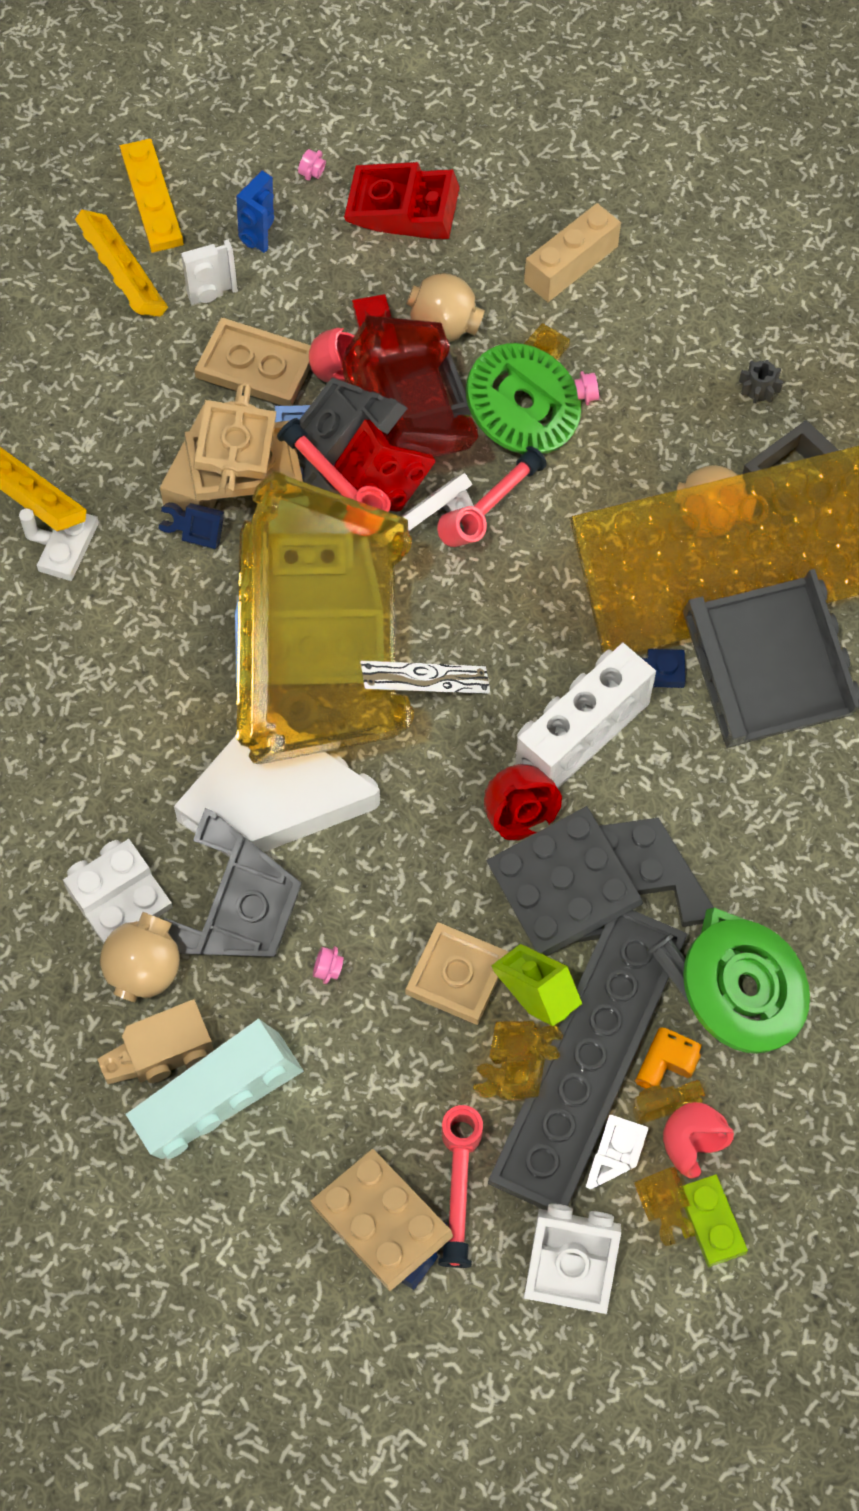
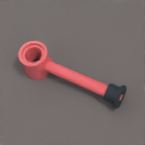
(296, 437)
(473, 516)
(455, 1250)

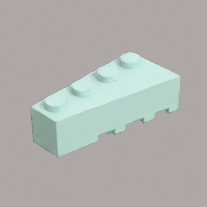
(214, 1090)

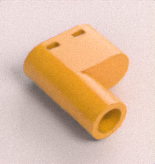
(670, 1055)

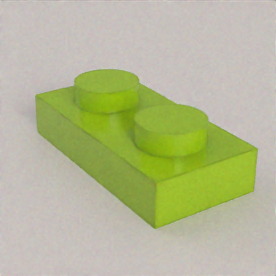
(713, 1221)

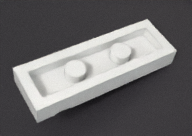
(449, 496)

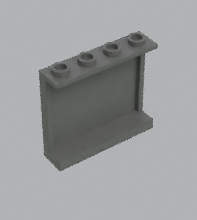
(772, 659)

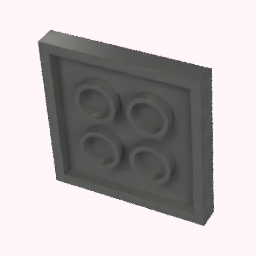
(564, 882)

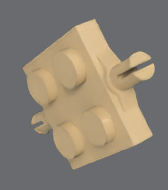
(235, 439)

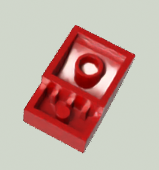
(403, 200)

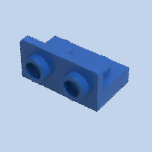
(256, 212)

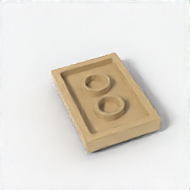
(255, 357)
(206, 483)
(381, 1219)

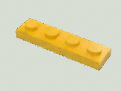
(151, 195)
(121, 263)
(38, 494)

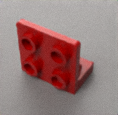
(376, 463)

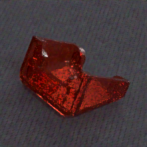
(402, 364)

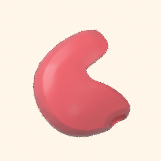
(327, 354)
(694, 1130)

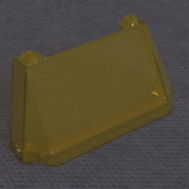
(308, 613)

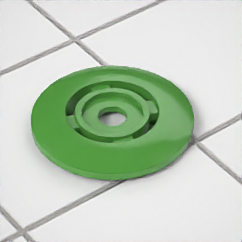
(535, 374)
(714, 991)

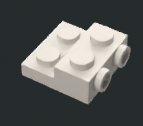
(115, 888)
(573, 1259)

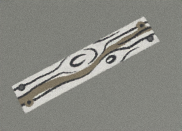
(424, 677)

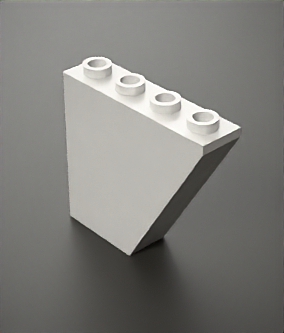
(277, 798)

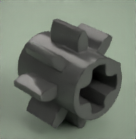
(761, 381)

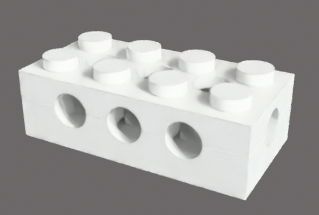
(587, 715)

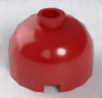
(519, 800)

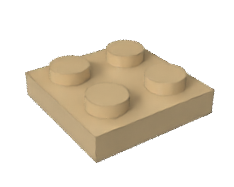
(455, 973)

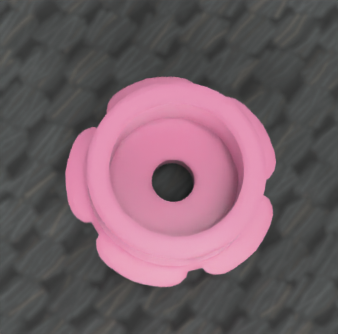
(311, 164)
(587, 387)
(328, 964)

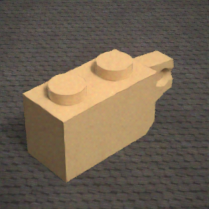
(158, 1046)

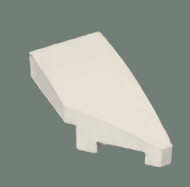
(618, 1150)

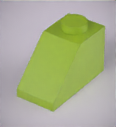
(538, 984)

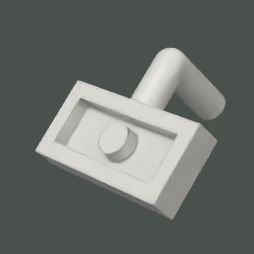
(63, 548)

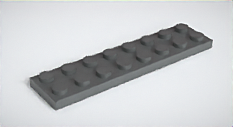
(598, 1045)

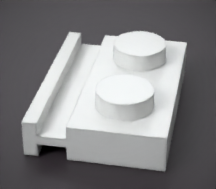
(209, 272)

